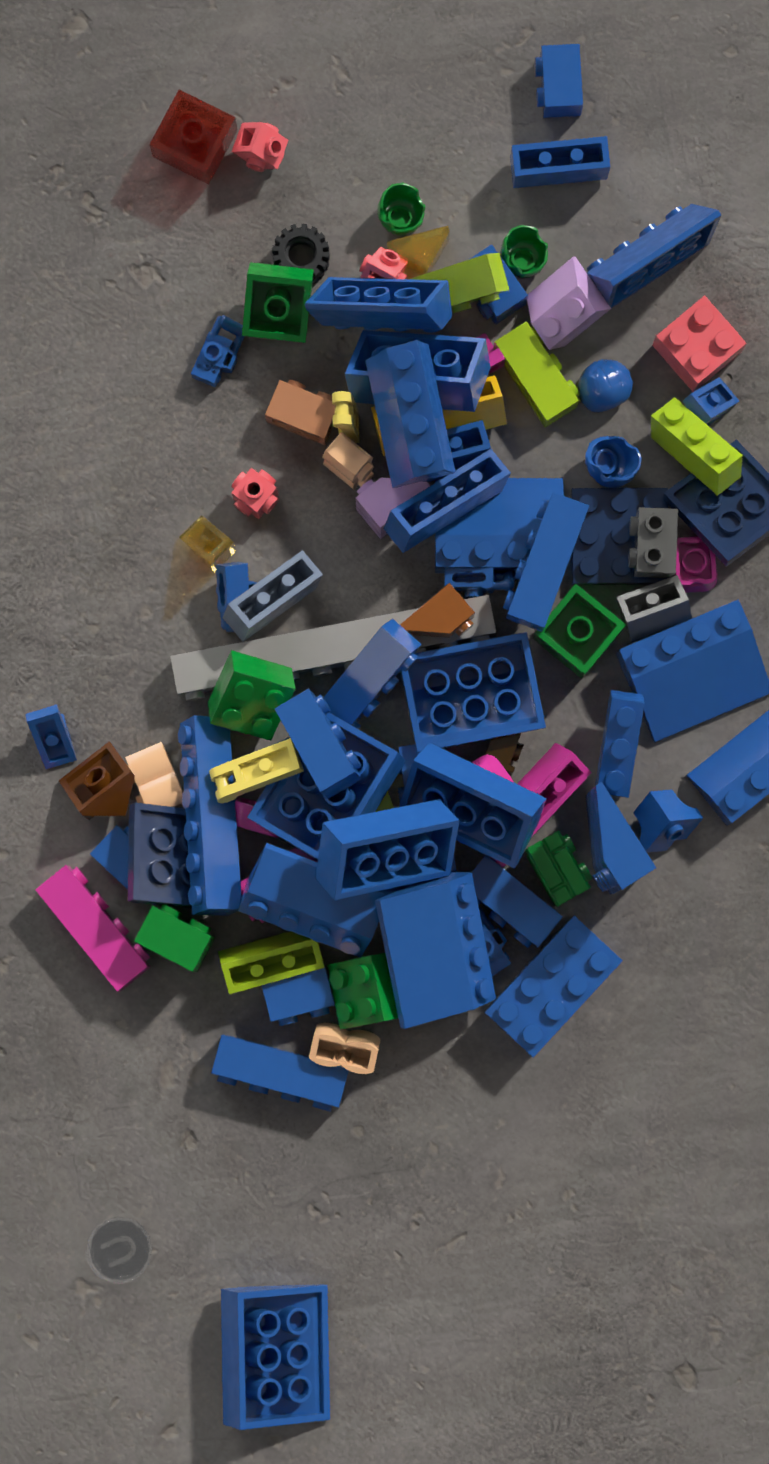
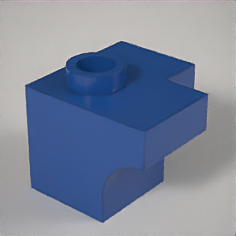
(665, 820)

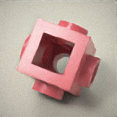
(260, 146)
(383, 265)
(259, 503)

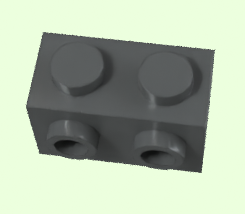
(654, 542)
(654, 608)

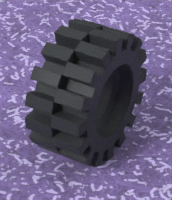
(307, 237)

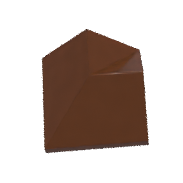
(100, 784)

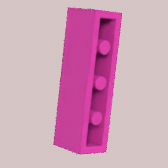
(554, 778)
(93, 927)

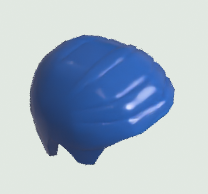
(604, 385)
(612, 461)

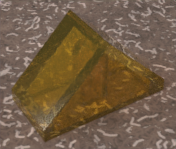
(421, 249)
(208, 543)

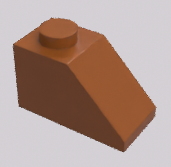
(441, 616)

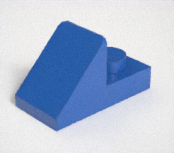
(711, 401)
(51, 736)

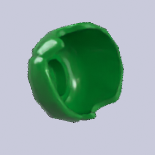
(401, 209)
(524, 251)

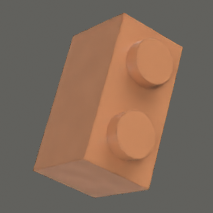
(301, 411)

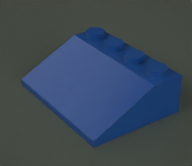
(654, 252)
(497, 529)
(695, 670)
(473, 692)
(297, 809)
(615, 848)
(435, 949)
(275, 1355)

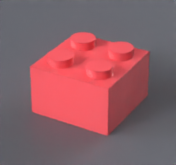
(699, 343)

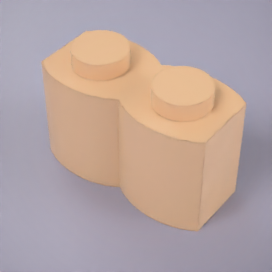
(348, 461)
(155, 777)
(352, 1049)

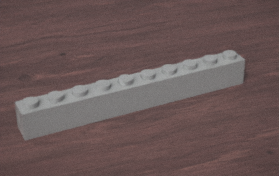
(315, 649)

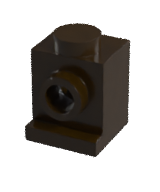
(505, 750)

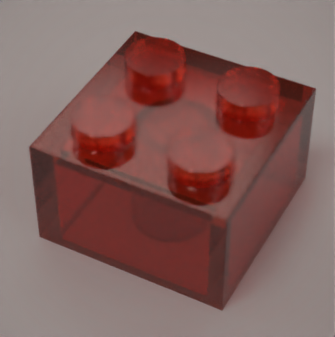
(193, 136)

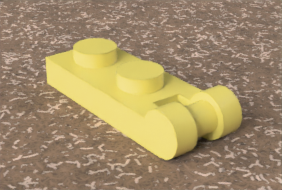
(346, 415)
(256, 770)

